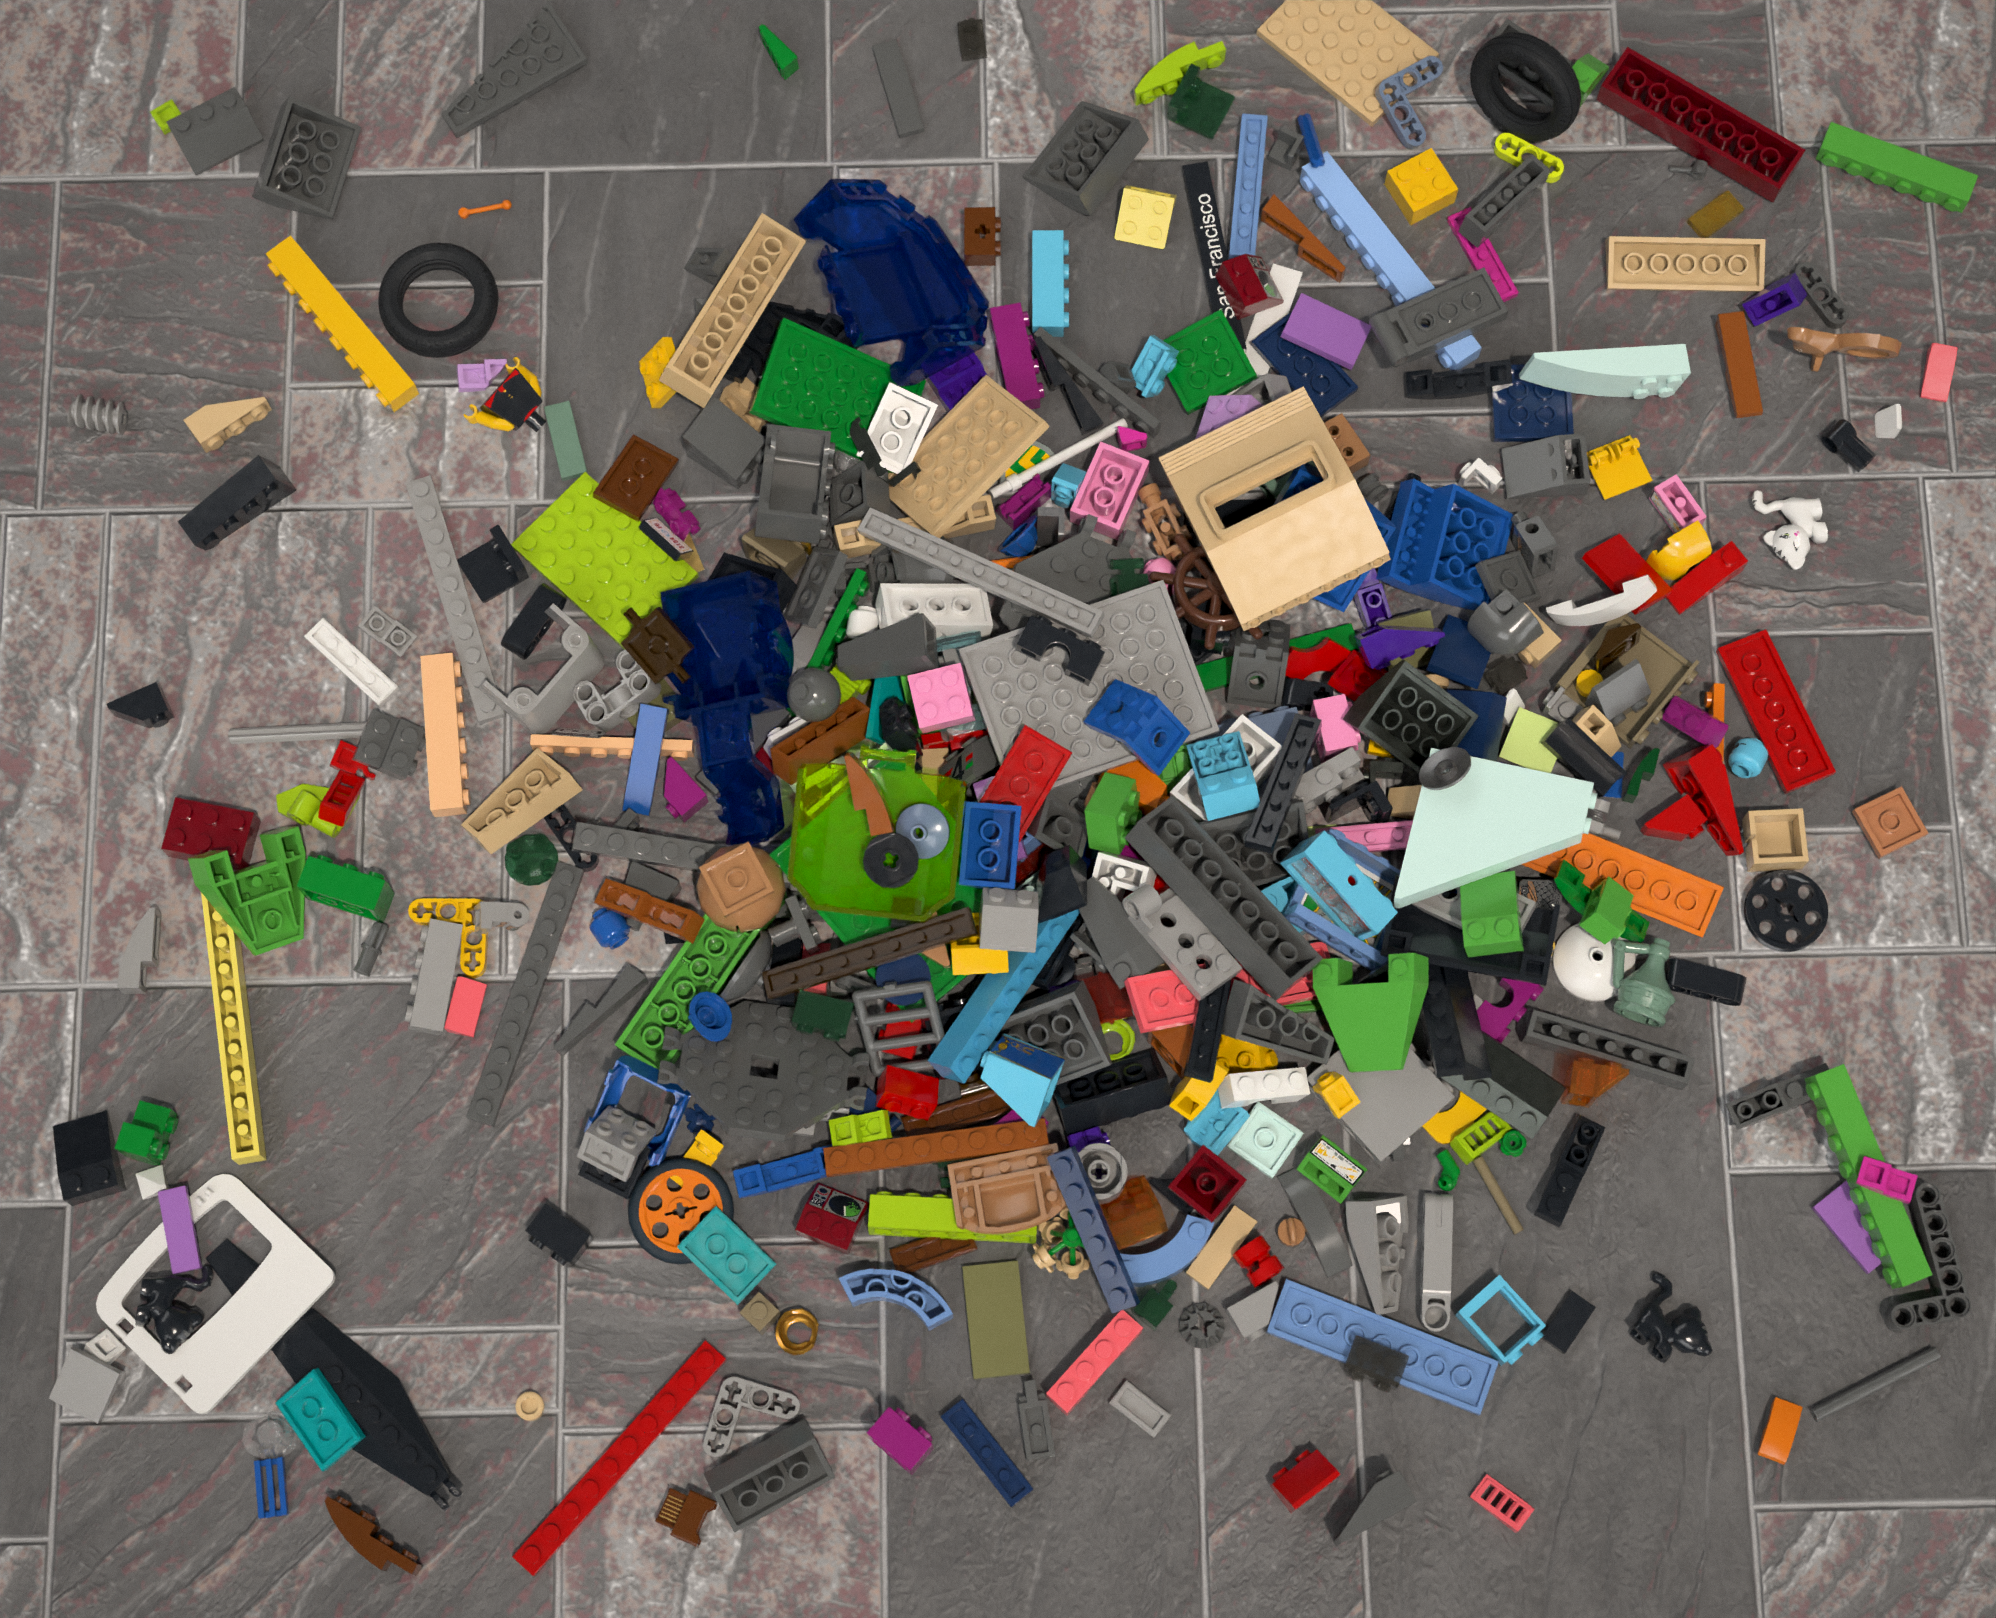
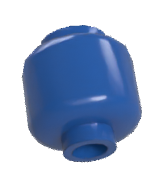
(609, 928)

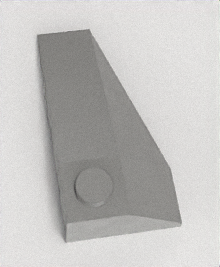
(1377, 1236)

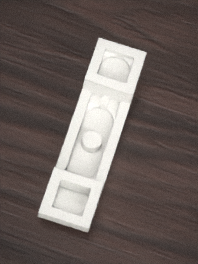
(1635, 594)

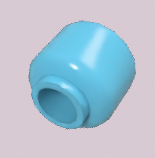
(1748, 757)

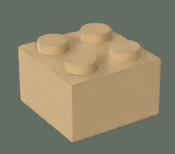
(1775, 840)

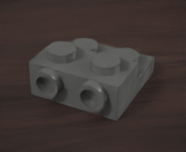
(390, 745)

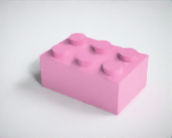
(1110, 489)

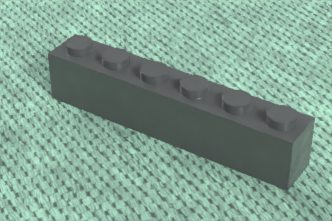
(641, 847)
(1602, 1046)

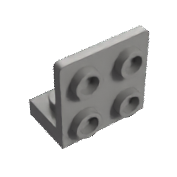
(615, 1142)

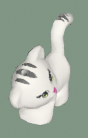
(1792, 541)

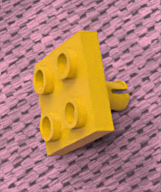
(652, 367)

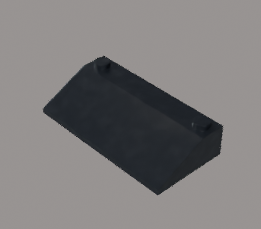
(1443, 944)

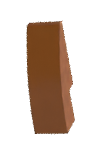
(868, 796)

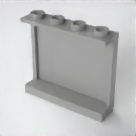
(1390, 1103)

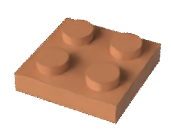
(1890, 822)

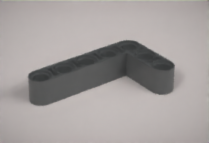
(1950, 1264)

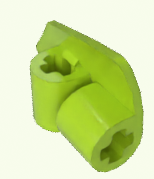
(303, 806)

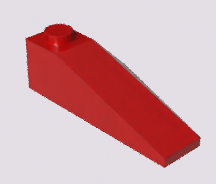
(1706, 781)

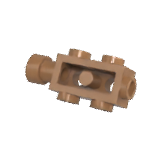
(1164, 532)

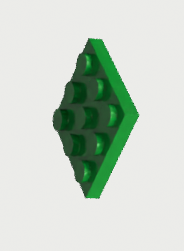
(1208, 362)

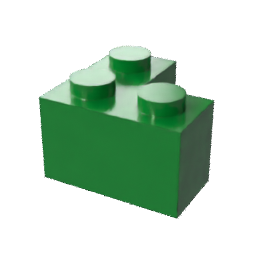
(147, 1134)

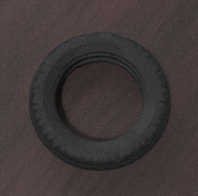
(1547, 64)
(429, 258)

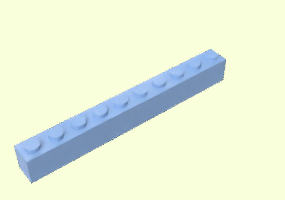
(1377, 247)

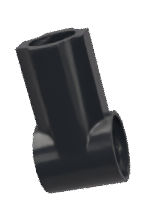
(1843, 440)

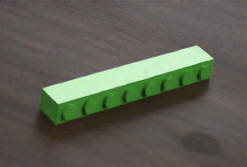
(1851, 1140)

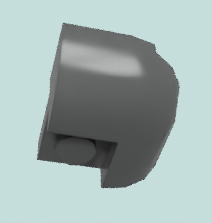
(1504, 625)

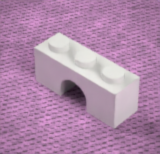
(1257, 1086)

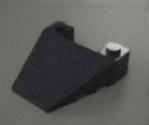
(763, 334)

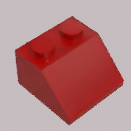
(1303, 1480)

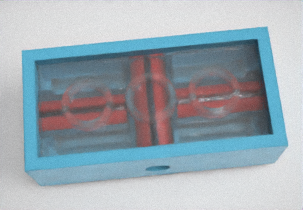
(1339, 886)

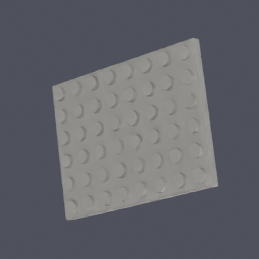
(1140, 649)

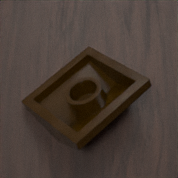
(1615, 644)

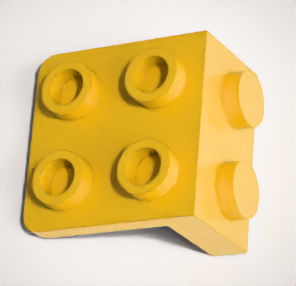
(1245, 1056)

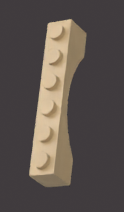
(976, 519)

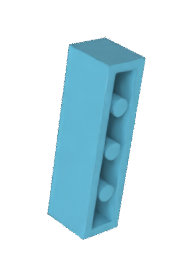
(1048, 281)

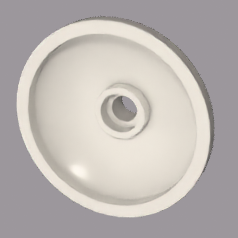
(1582, 974)

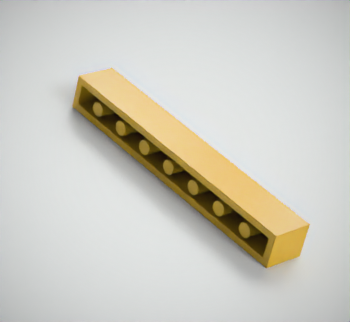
(342, 324)

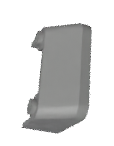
(541, 712)

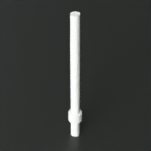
(1015, 480)

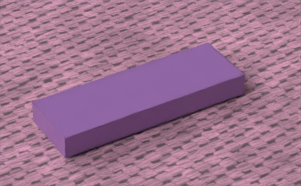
(179, 1230)

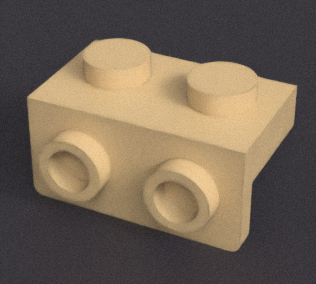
(739, 399)

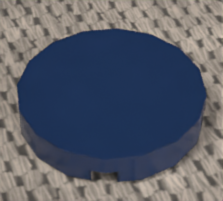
(904, 971)

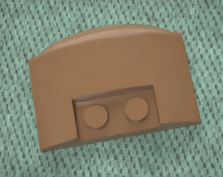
(1006, 1191)

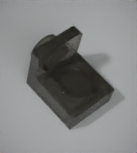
(971, 39)

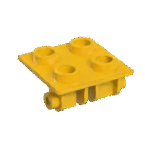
(1618, 467)

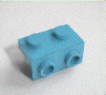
(1153, 365)
(1215, 1125)

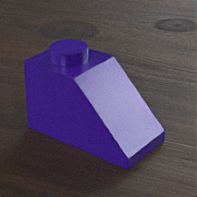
(1775, 299)

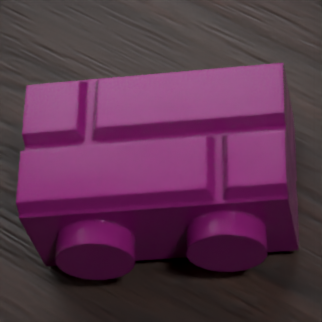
(1695, 721)

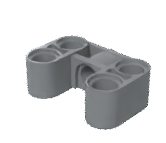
(621, 701)

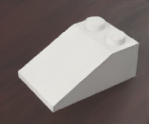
(899, 426)

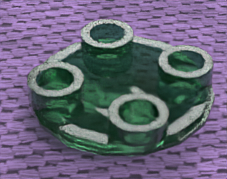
(531, 859)

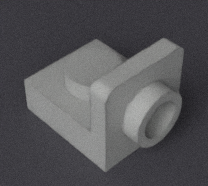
(1559, 706)

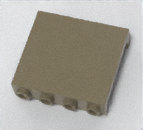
(1662, 668)

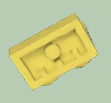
(1144, 216)

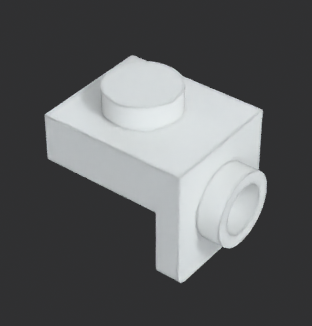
(1484, 474)

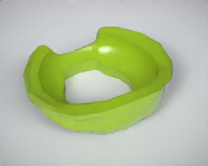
(1126, 1033)

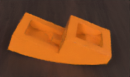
(1780, 1430)

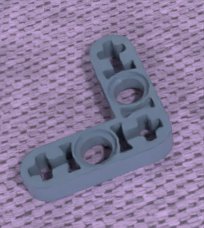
(1400, 91)

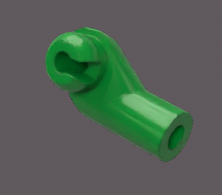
(1450, 1171)

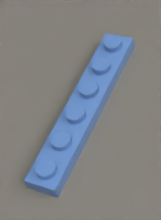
(1248, 185)

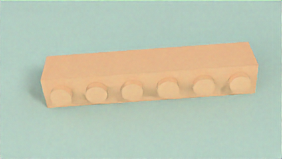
(444, 735)

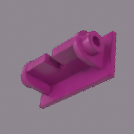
(669, 505)

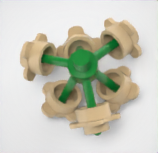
(1055, 1233)

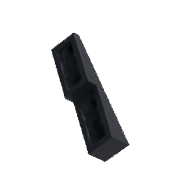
(1058, 378)

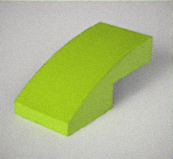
(860, 1128)

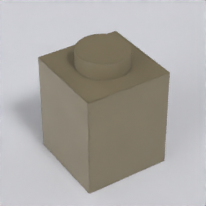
(760, 1313)

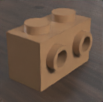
(1348, 443)

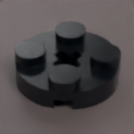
(885, 875)

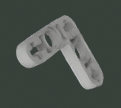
(744, 1400)

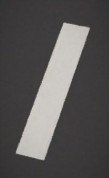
(1287, 284)

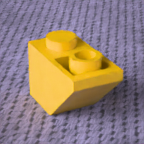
(1193, 1094)

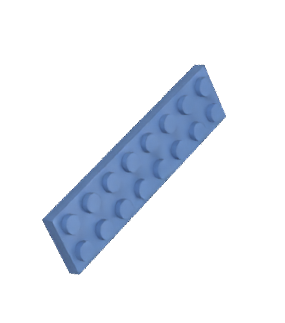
(1433, 1365)

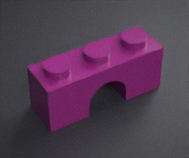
(1496, 1020)

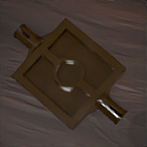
(657, 645)

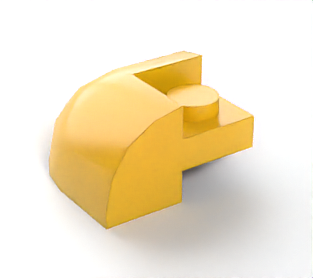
(1681, 552)

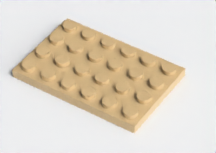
(1345, 48)
(966, 456)

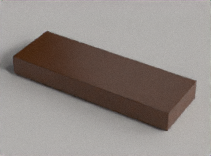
(929, 1252)

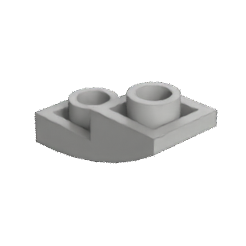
(387, 631)

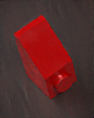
(1677, 821)

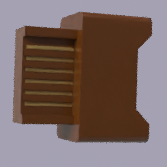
(685, 1515)

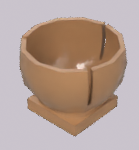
(740, 888)

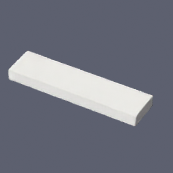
(351, 662)

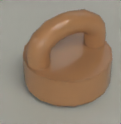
(1291, 1232)

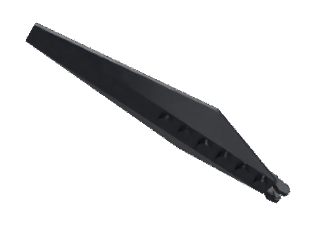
(366, 1388)

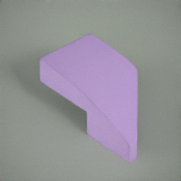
(478, 376)

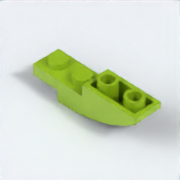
(1169, 72)

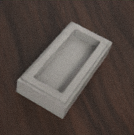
(1140, 1409)

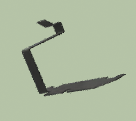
(872, 458)

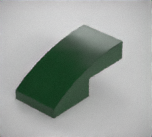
(1645, 772)

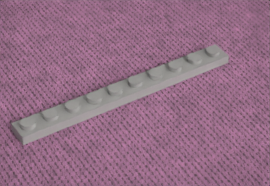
(981, 572)
(454, 596)

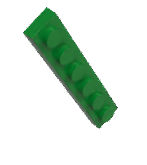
(836, 628)

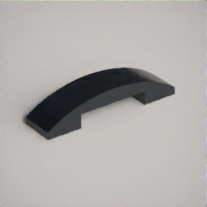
(1459, 383)

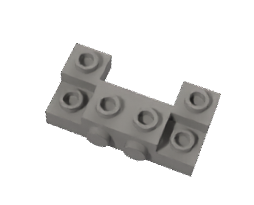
(1330, 780)

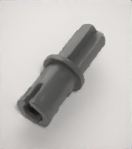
(371, 949)

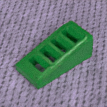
(783, 58)

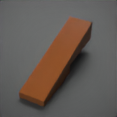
(1310, 248)
(1739, 364)
(649, 910)

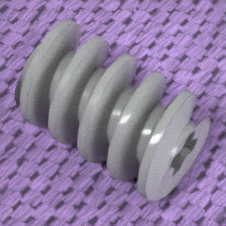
(97, 415)

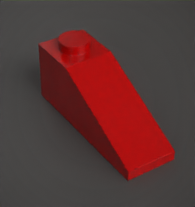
(1707, 577)

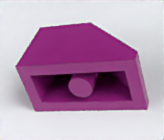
(682, 793)

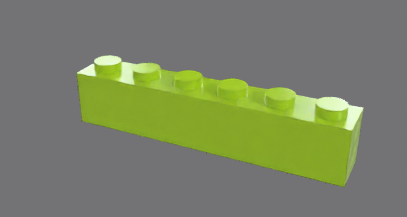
(927, 1217)

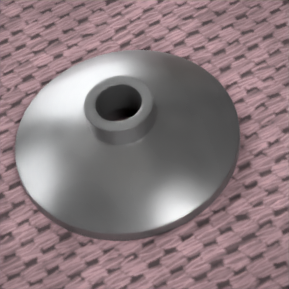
(1445, 768)

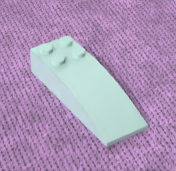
(1611, 371)

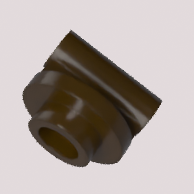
(973, 1085)

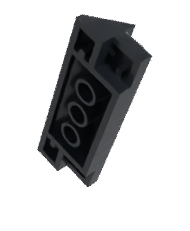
(1453, 1026)

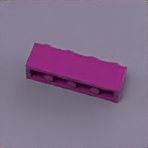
(1015, 355)

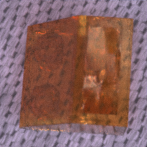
(1590, 1082)
(1134, 1214)

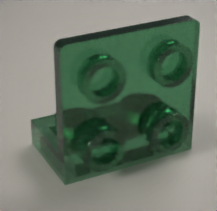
(1199, 104)

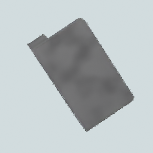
(1050, 526)

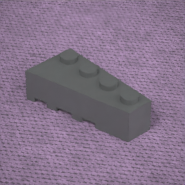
(1265, 1022)

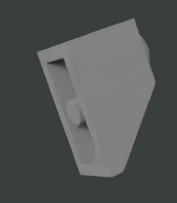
(1253, 1313)

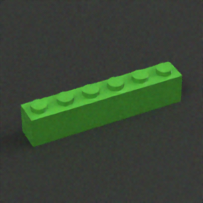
(1896, 167)

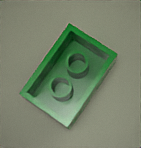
(346, 888)

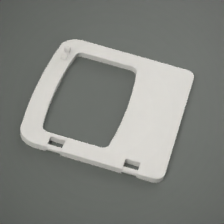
(246, 1325)

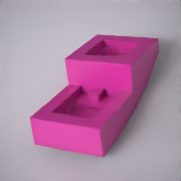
(1886, 1180)

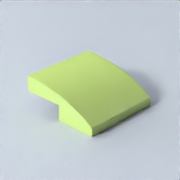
(1524, 741)

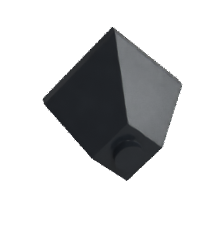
(1061, 884)

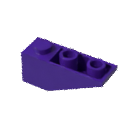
(1387, 643)

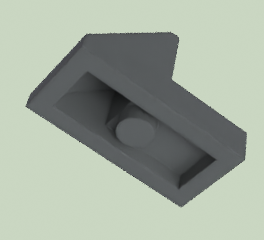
(708, 264)

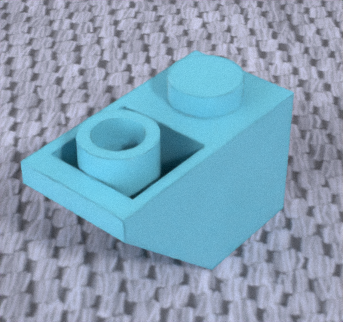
(1066, 485)

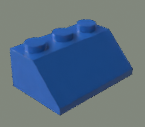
(990, 845)

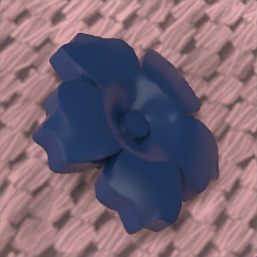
(699, 1120)

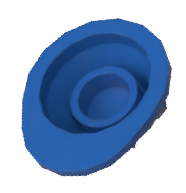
(1021, 540)
(710, 1016)

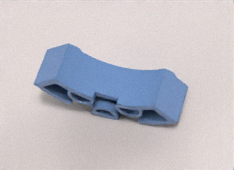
(1172, 1257)
(897, 1288)

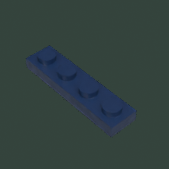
(987, 1453)

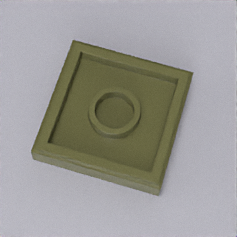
(1415, 619)

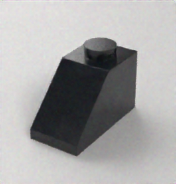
(143, 707)

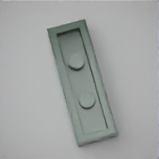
(565, 440)

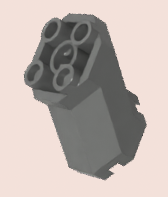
(896, 567)

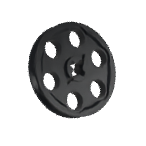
(1790, 898)

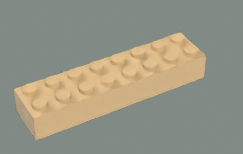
(732, 310)

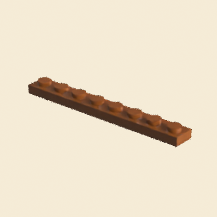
(933, 1148)

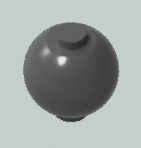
(814, 694)

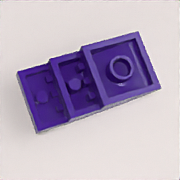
(956, 380)

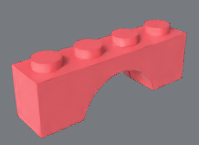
(1094, 1362)

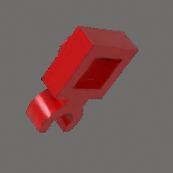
(343, 761)

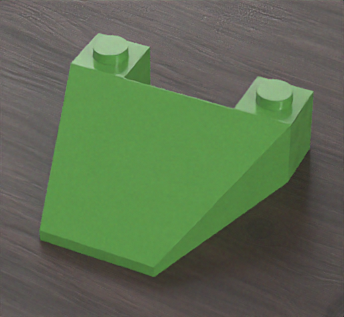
(262, 899)
(1373, 1019)

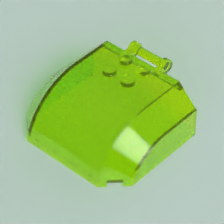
(833, 837)

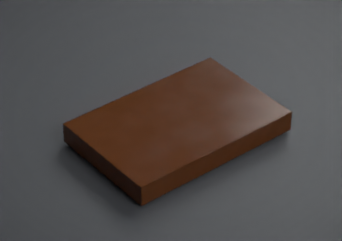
(635, 478)

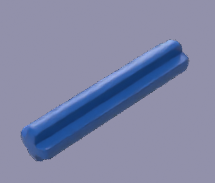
(1311, 140)

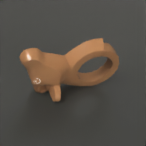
(1853, 344)

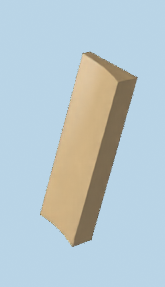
(1685, 264)

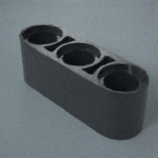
(532, 622)
(1705, 982)

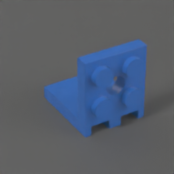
(1138, 724)

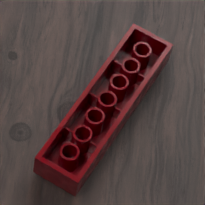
(1700, 124)

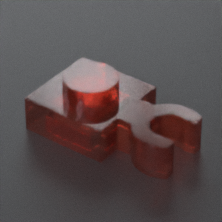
(1033, 862)

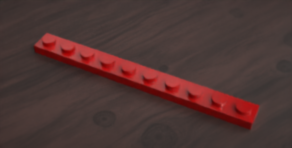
(619, 1458)

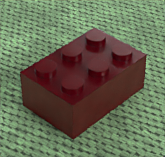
(206, 827)

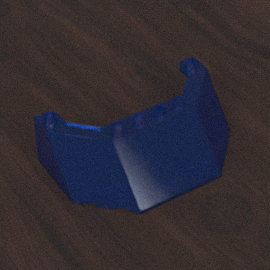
(865, 214)

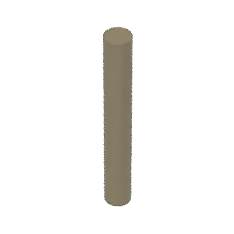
(1498, 1195)

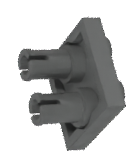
(797, 927)

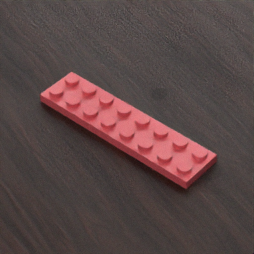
(1165, 1002)

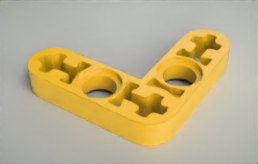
(463, 917)

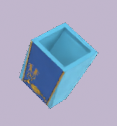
(1022, 1076)

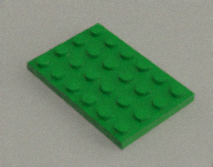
(821, 385)

